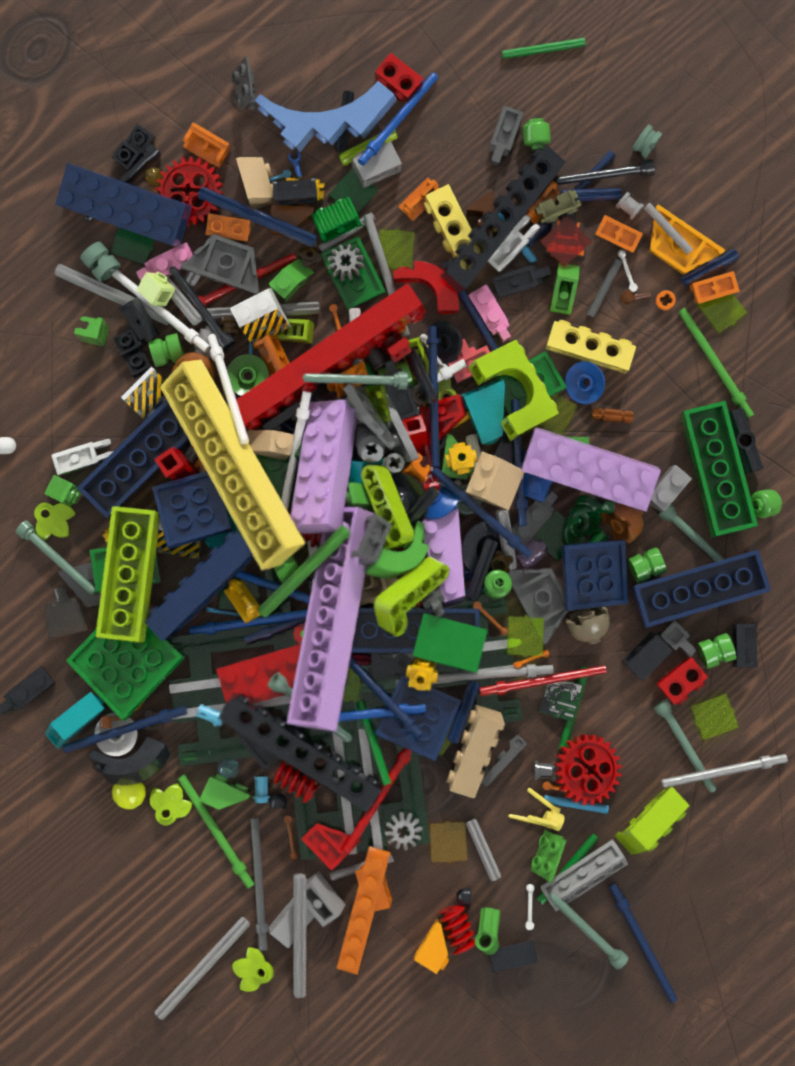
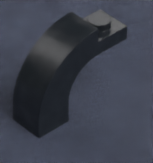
(134, 769)

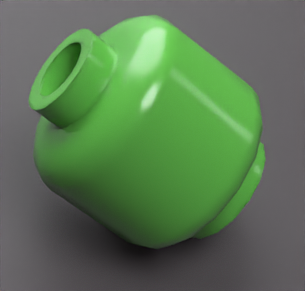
(536, 133)
(766, 503)
(492, 589)

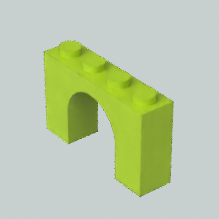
(513, 362)

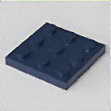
(190, 510)
(594, 574)
(434, 722)

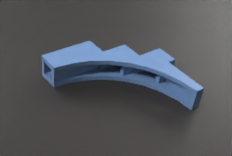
(359, 115)

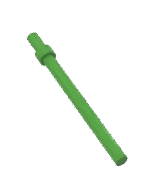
(738, 398)
(238, 867)

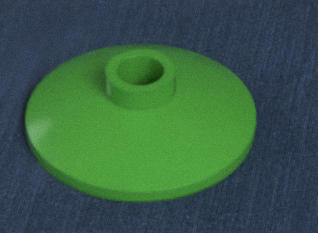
(246, 364)

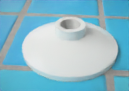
(117, 746)

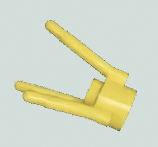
(551, 819)

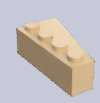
(475, 750)

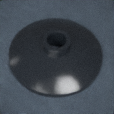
(449, 352)

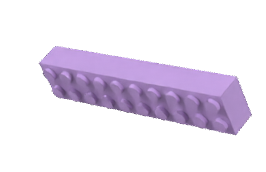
(329, 631)

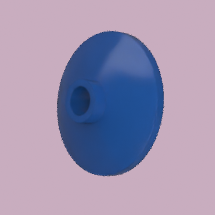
(577, 386)
(443, 504)

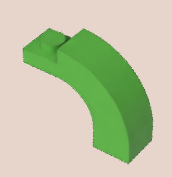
(396, 564)

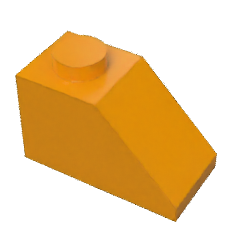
(433, 949)

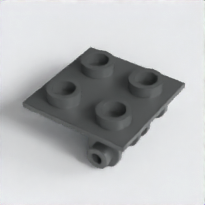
(244, 81)

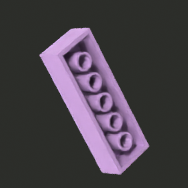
(324, 467)
(590, 469)

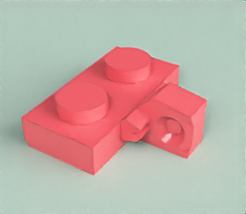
(468, 355)

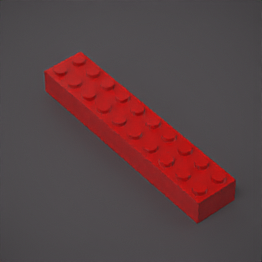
(330, 356)

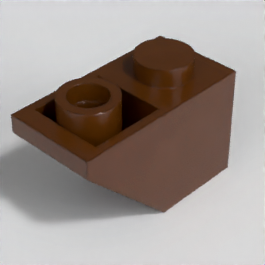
(294, 215)

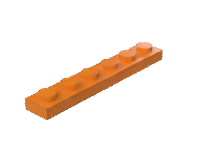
(363, 910)

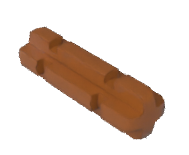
(612, 415)

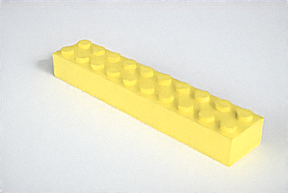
(231, 465)

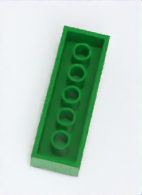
(718, 469)

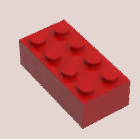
(253, 675)

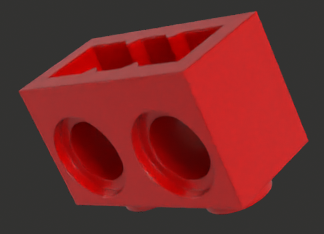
(402, 75)
(678, 676)

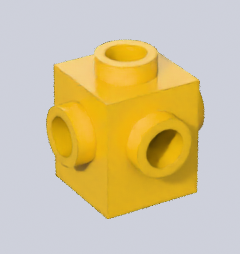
(461, 467)
(422, 674)

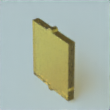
(448, 841)

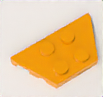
(667, 250)

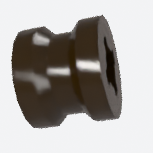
(229, 325)

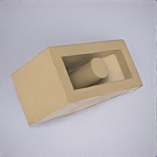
(270, 443)

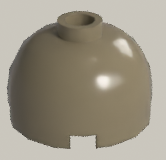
(589, 624)

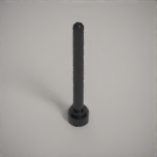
(149, 154)
(644, 168)
(224, 340)

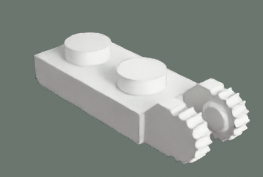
(512, 244)
(79, 457)

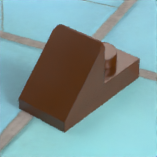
(480, 207)

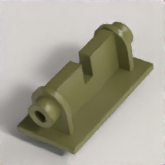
(566, 205)

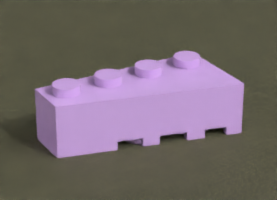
(445, 546)

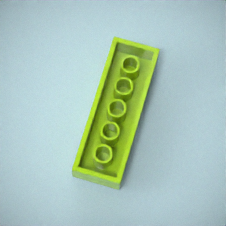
(128, 574)

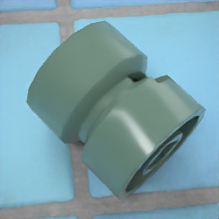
(100, 261)

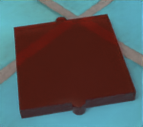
(565, 241)

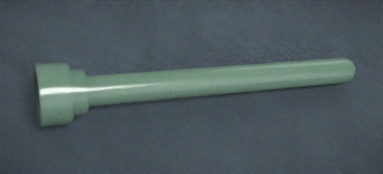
(398, 380)
(671, 515)
(27, 531)
(279, 684)
(664, 709)
(616, 957)

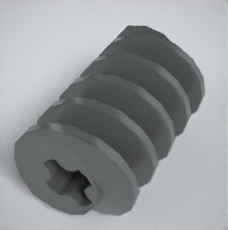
(368, 444)

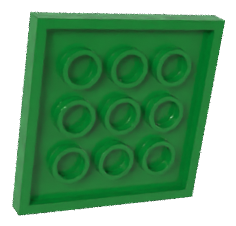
(125, 670)

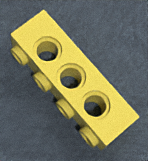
(445, 198)
(599, 356)

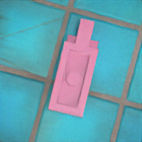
(164, 261)
(490, 312)

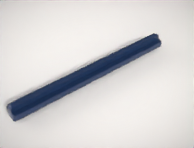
(257, 216)

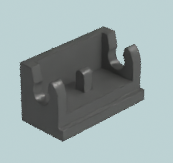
(372, 540)

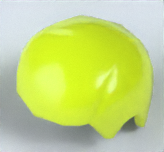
(129, 795)

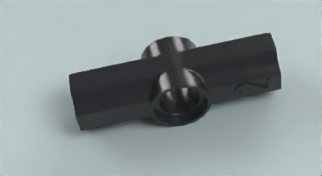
(749, 455)

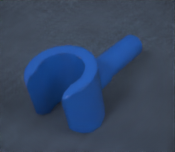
(295, 163)

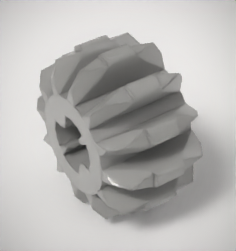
(354, 258)
(400, 824)

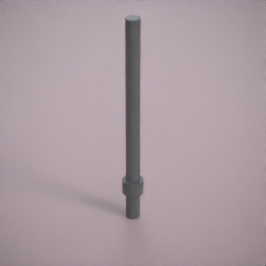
(261, 926)

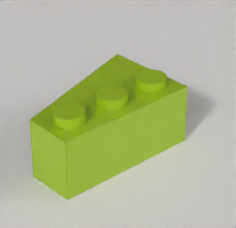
(653, 822)

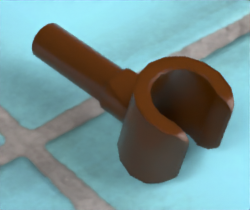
(628, 297)
(106, 721)

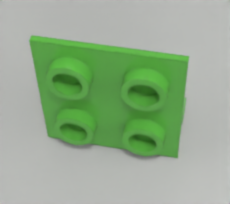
(548, 855)

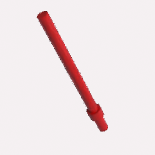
(260, 273)
(502, 687)
(403, 758)

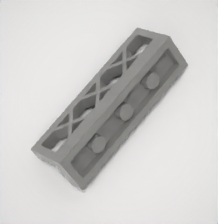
(586, 873)

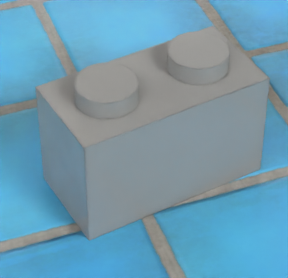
(378, 167)
(668, 488)
(322, 899)

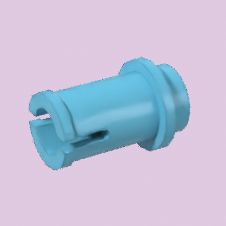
(209, 715)
(261, 789)

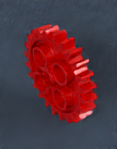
(191, 172)
(577, 785)

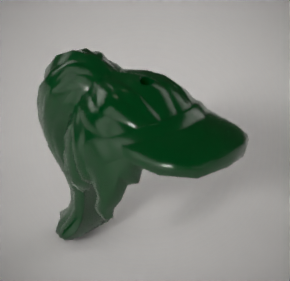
(585, 518)

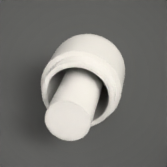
(7, 445)

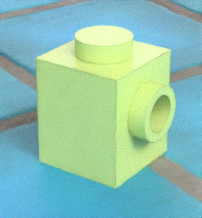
(156, 289)

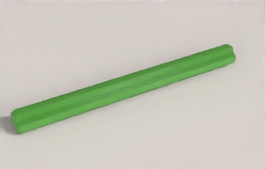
(304, 571)

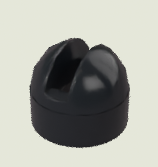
(278, 801)
(464, 896)

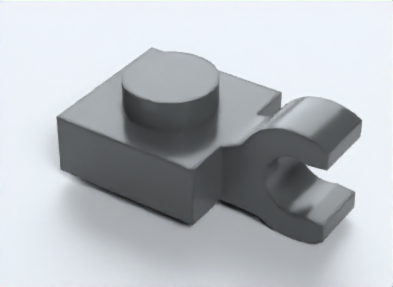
(433, 600)
(677, 637)

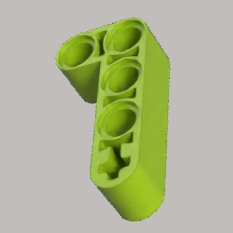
(379, 481)
(407, 592)

